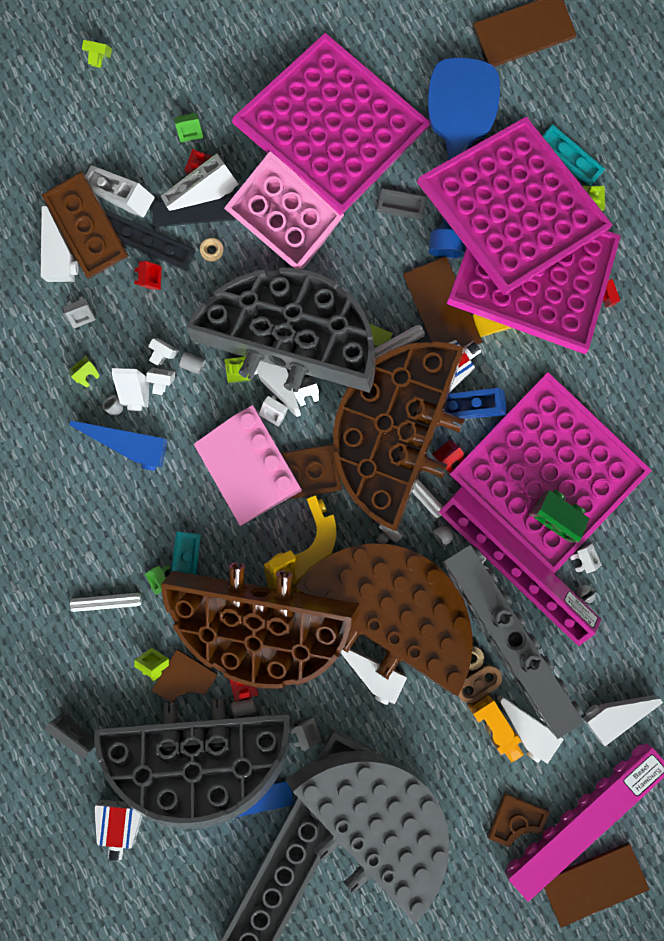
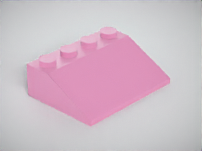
(283, 212)
(247, 466)

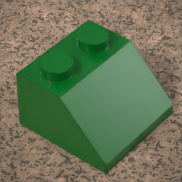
(559, 516)

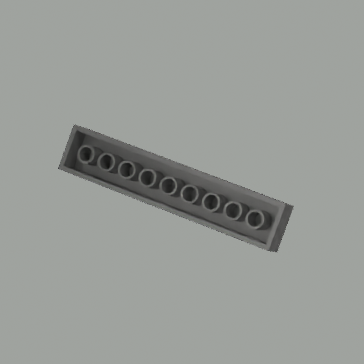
(285, 866)

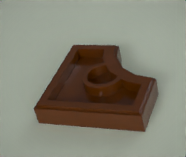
(183, 676)
(516, 818)

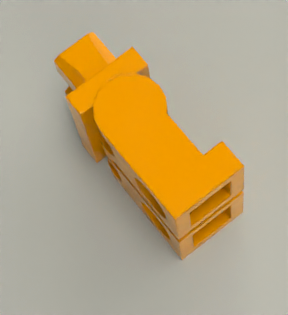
(501, 733)

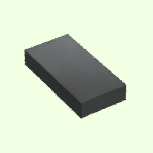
(401, 204)

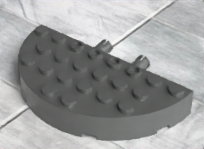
(292, 323)
(511, 642)
(194, 770)
(382, 820)

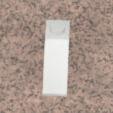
(204, 184)
(120, 191)
(56, 257)
(274, 378)
(131, 388)
(365, 667)
(614, 718)
(533, 734)

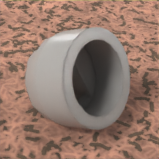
(112, 405)
(443, 535)
(584, 590)

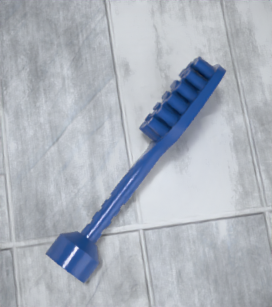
(460, 111)

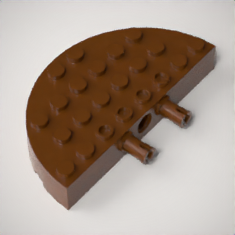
(387, 432)
(403, 608)
(258, 631)

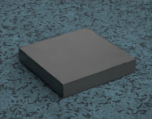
(71, 735)

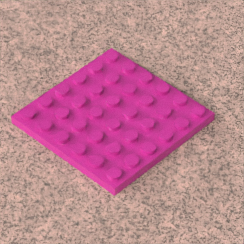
(332, 123)
(514, 204)
(554, 304)
(546, 446)

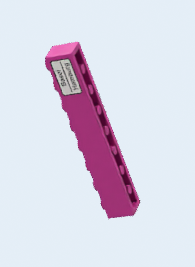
(520, 566)
(586, 822)

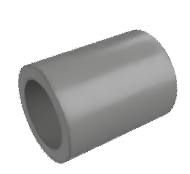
(192, 363)
(244, 707)

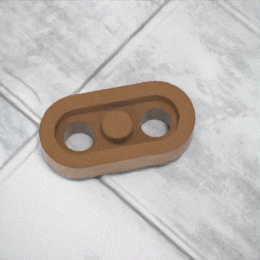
(479, 685)

